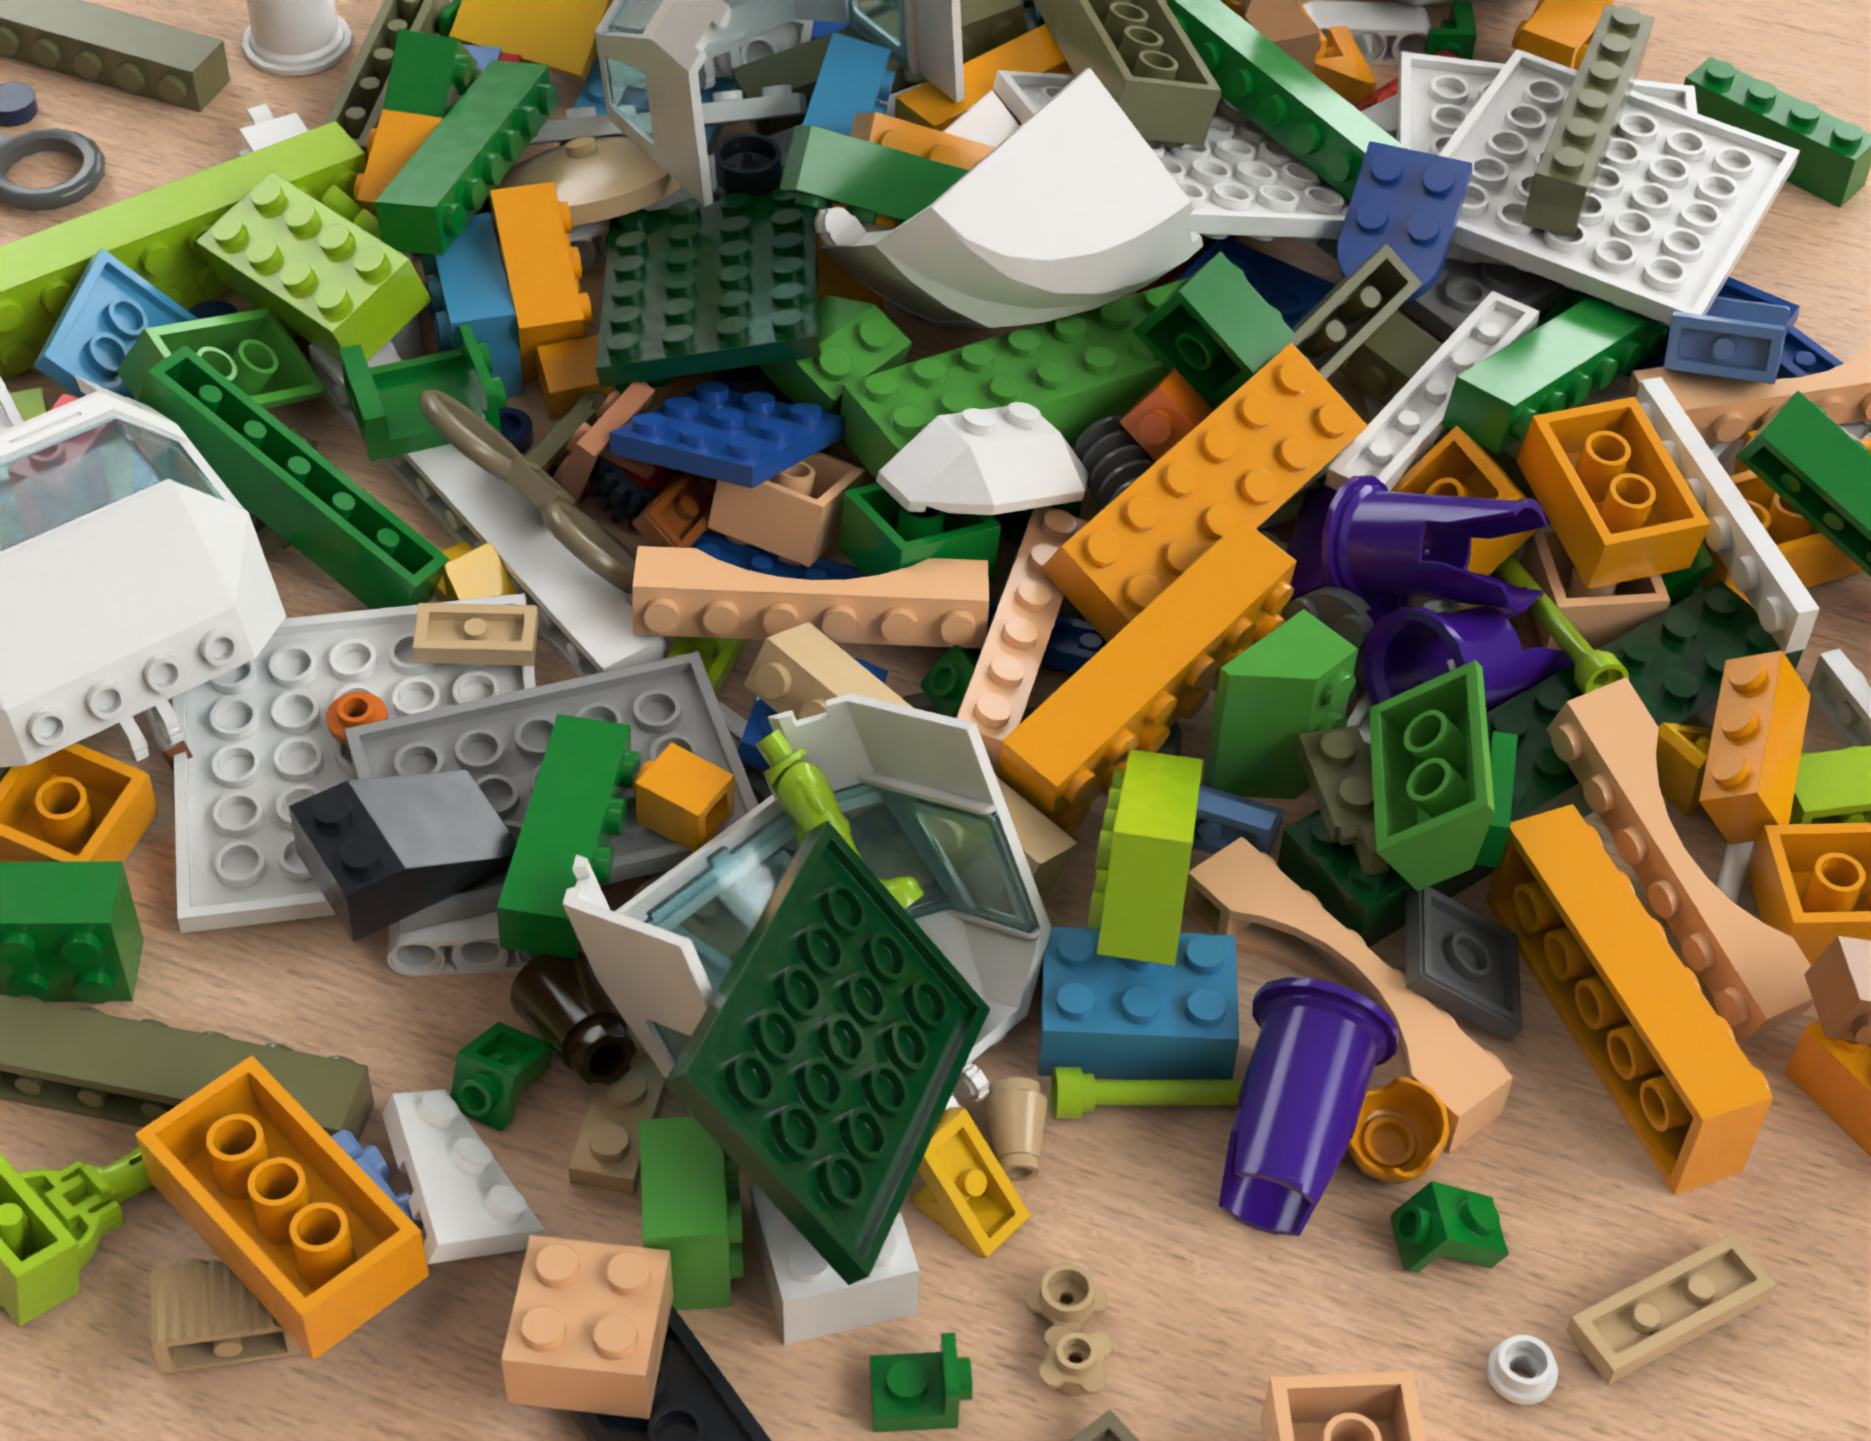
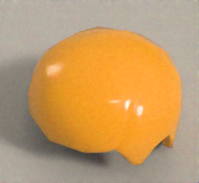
(1399, 1132)

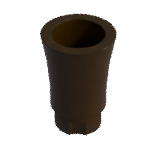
(574, 1016)

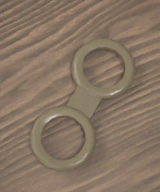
(496, 455)

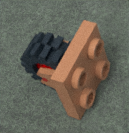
(621, 482)

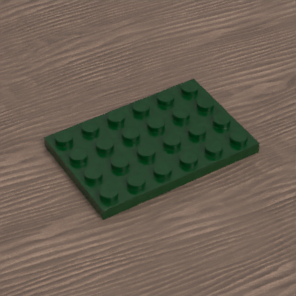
(709, 288)
(831, 1052)

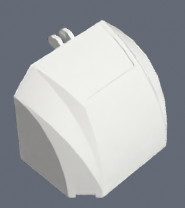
(1037, 229)

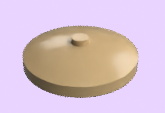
(596, 177)

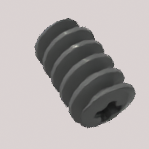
(1110, 458)

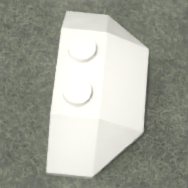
(985, 464)

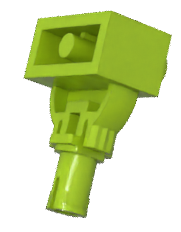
(55, 1226)

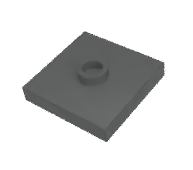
(1463, 962)

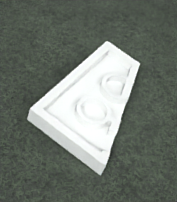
(455, 1180)

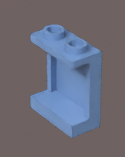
(1730, 341)

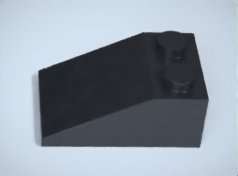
(399, 844)

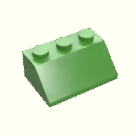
(243, 346)
(1267, 697)
(1432, 776)

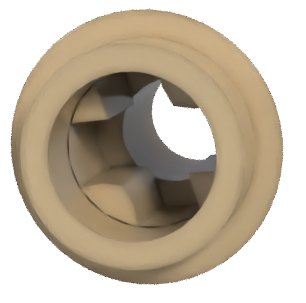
(1016, 1125)

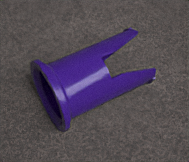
(1419, 544)
(1416, 643)
(1300, 1098)

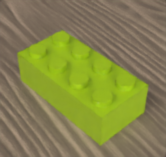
(313, 269)
(1145, 857)

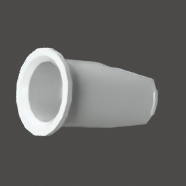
(295, 36)

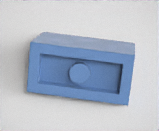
(1226, 817)

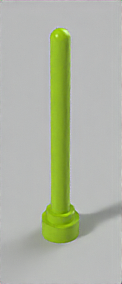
(1592, 667)
(1079, 1092)

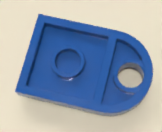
(1408, 204)

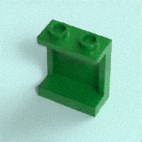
(388, 394)

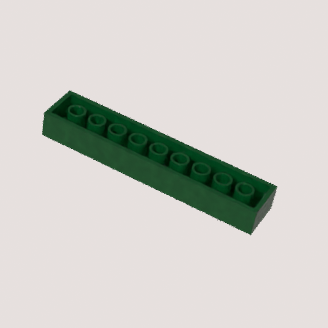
(1672, 666)

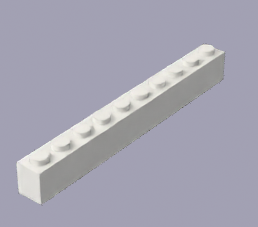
(577, 609)

